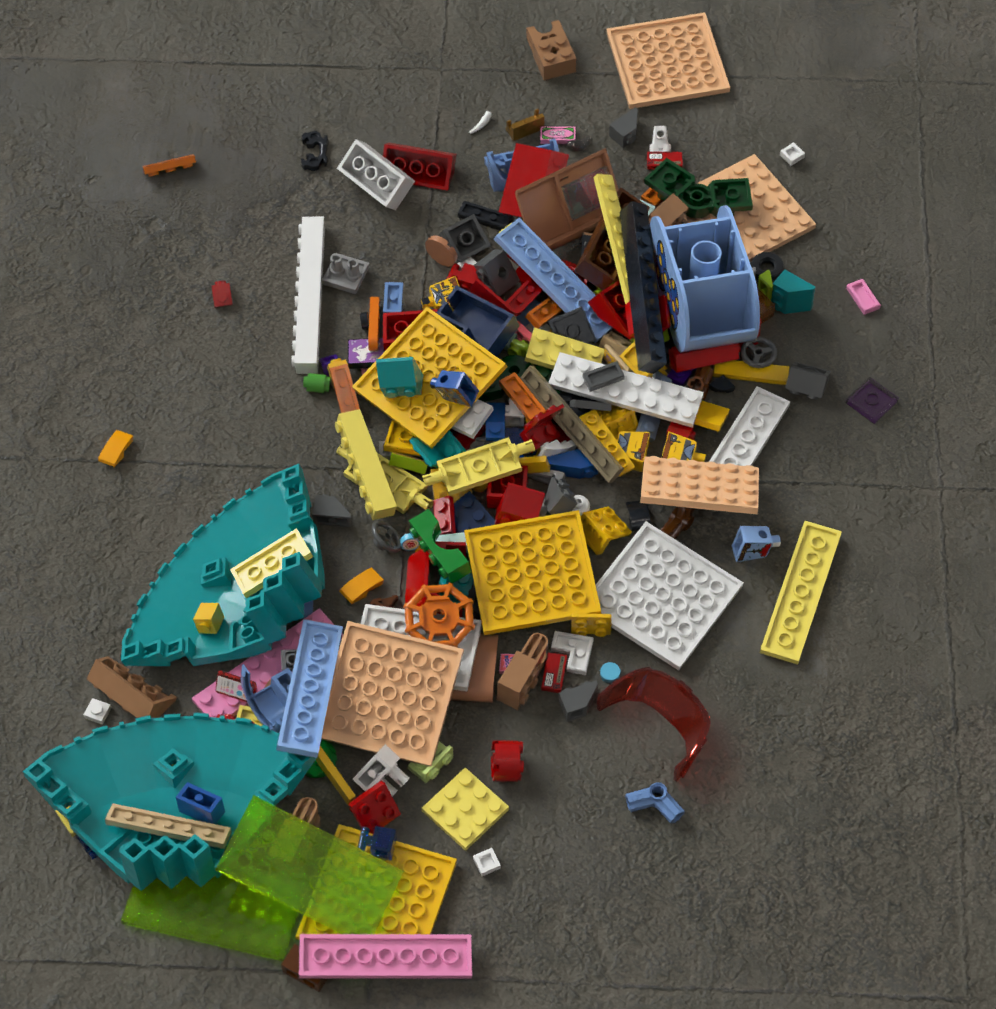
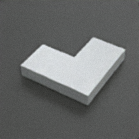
(577, 646)

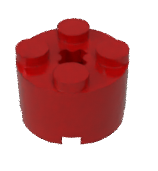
(506, 760)

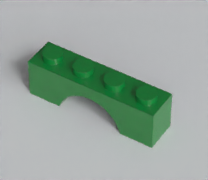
(451, 562)

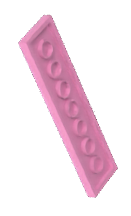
(261, 670)
(385, 956)

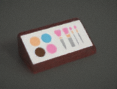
(231, 686)

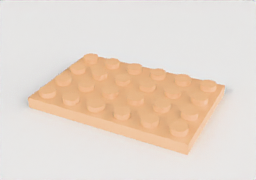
(700, 485)

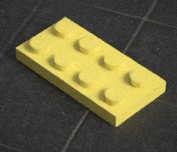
(546, 346)
(268, 561)

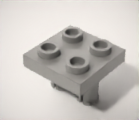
(345, 273)

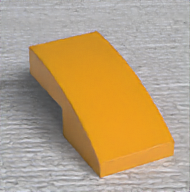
(114, 449)
(360, 585)

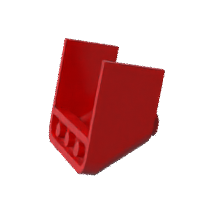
(518, 300)
(419, 569)

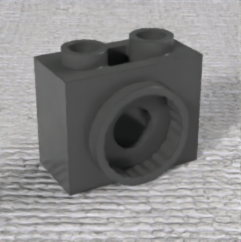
(488, 268)

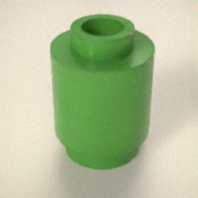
(317, 383)

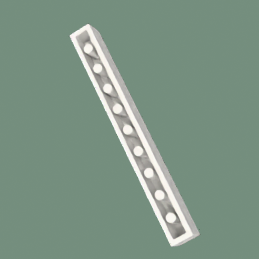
(309, 295)

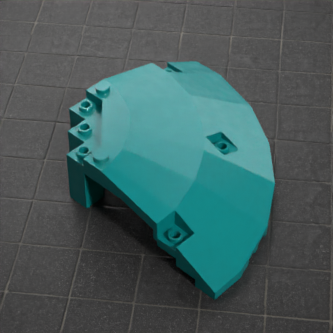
(202, 574)
(134, 770)

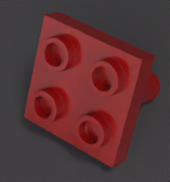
(374, 807)

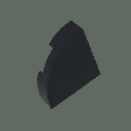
(722, 384)

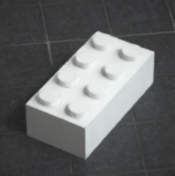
(375, 174)

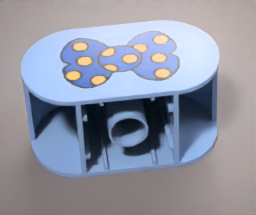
(706, 282)

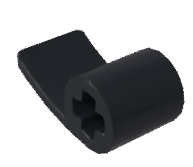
(637, 514)

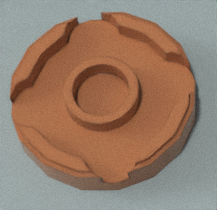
(440, 251)

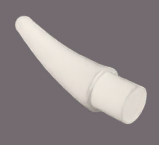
(483, 122)

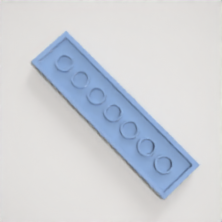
(549, 272)
(309, 688)

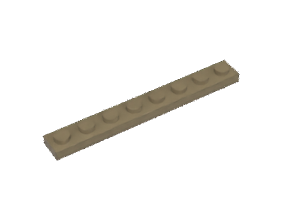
(572, 425)

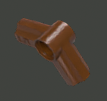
(701, 380)
(679, 520)

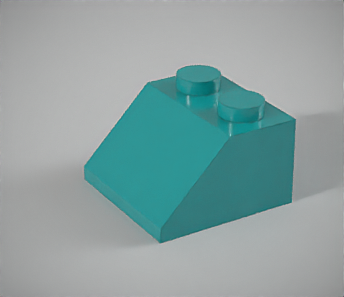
(792, 293)
(399, 377)

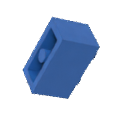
(200, 804)

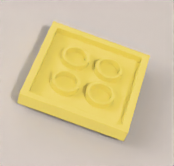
(465, 809)

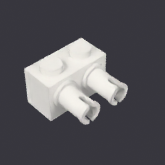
(379, 765)

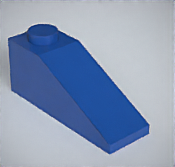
(496, 423)
(573, 464)

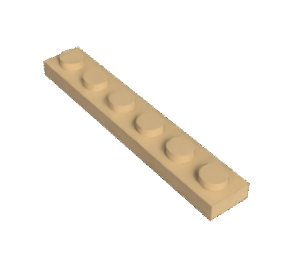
(167, 825)

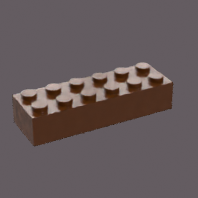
(597, 260)

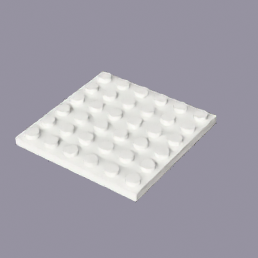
(664, 595)

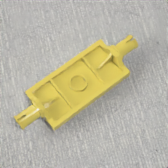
(479, 465)
(403, 485)

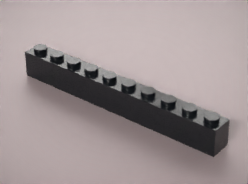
(642, 288)

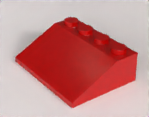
(526, 167)
(610, 307)

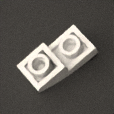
(556, 447)

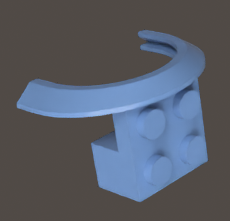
(269, 702)

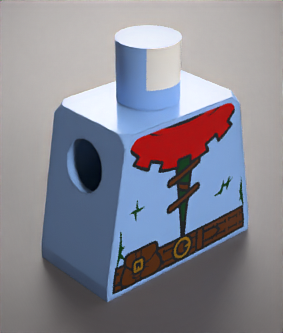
(753, 542)

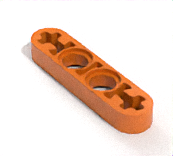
(374, 320)

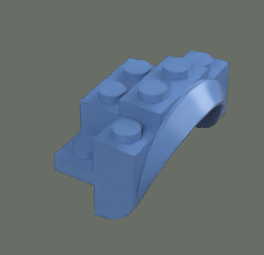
(503, 160)

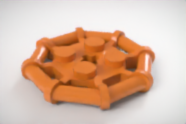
(439, 604)

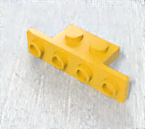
(604, 435)

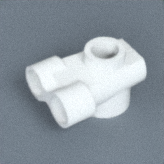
(660, 144)

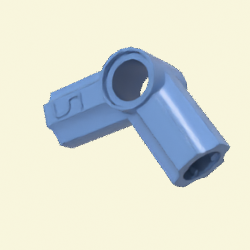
(665, 804)

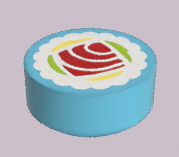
(409, 543)

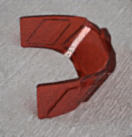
(669, 698)

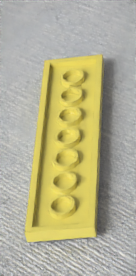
(800, 592)

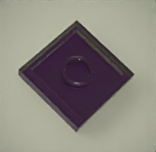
(872, 400)

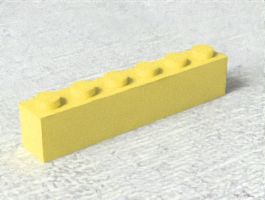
(365, 465)

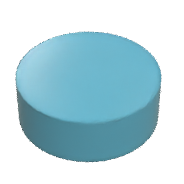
(610, 672)

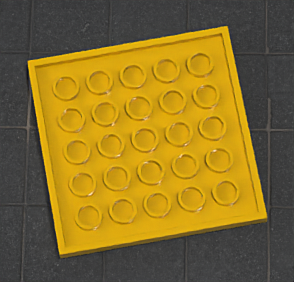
(435, 347)
(531, 572)
(417, 894)

